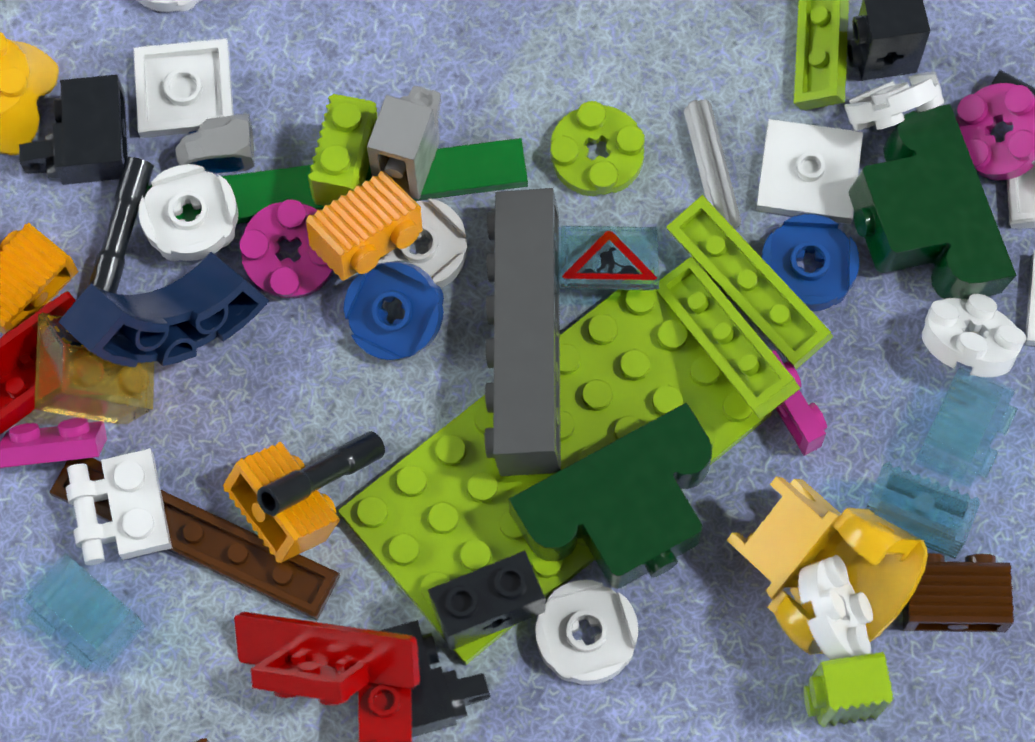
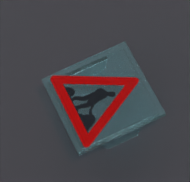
(609, 258)

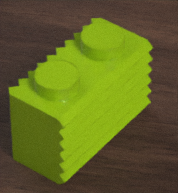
(342, 148)
(849, 689)

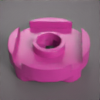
(980, 114)
(261, 245)

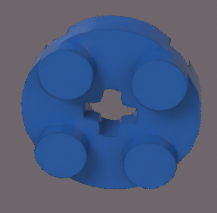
(829, 245)
(419, 299)

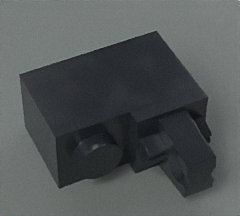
(87, 135)
(439, 695)

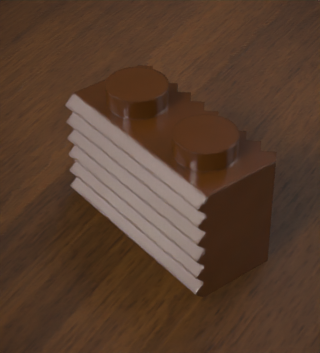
(961, 596)

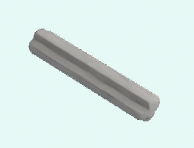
(711, 160)

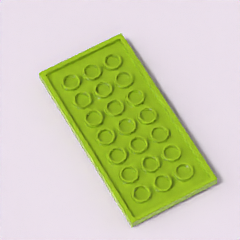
(449, 506)

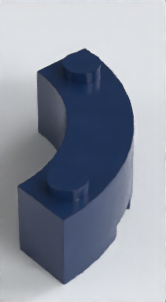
(167, 321)

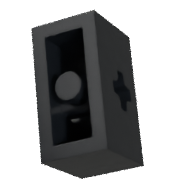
(888, 38)
(487, 600)

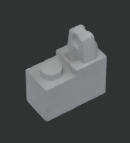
(406, 138)

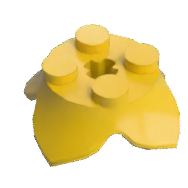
(24, 77)

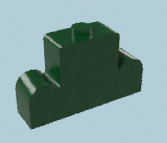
(931, 209)
(623, 500)

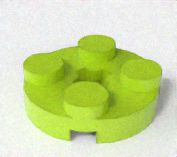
(595, 124)

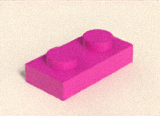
(802, 420)
(68, 441)

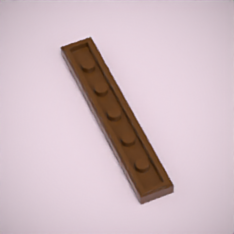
(228, 550)

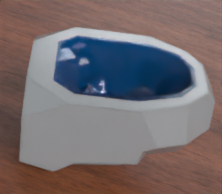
(219, 145)

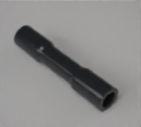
(111, 258)
(300, 484)

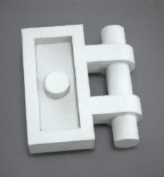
(134, 502)

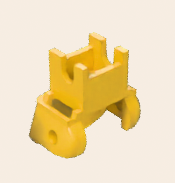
(807, 529)

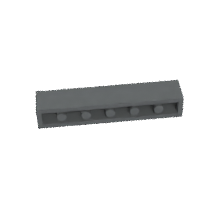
(525, 333)

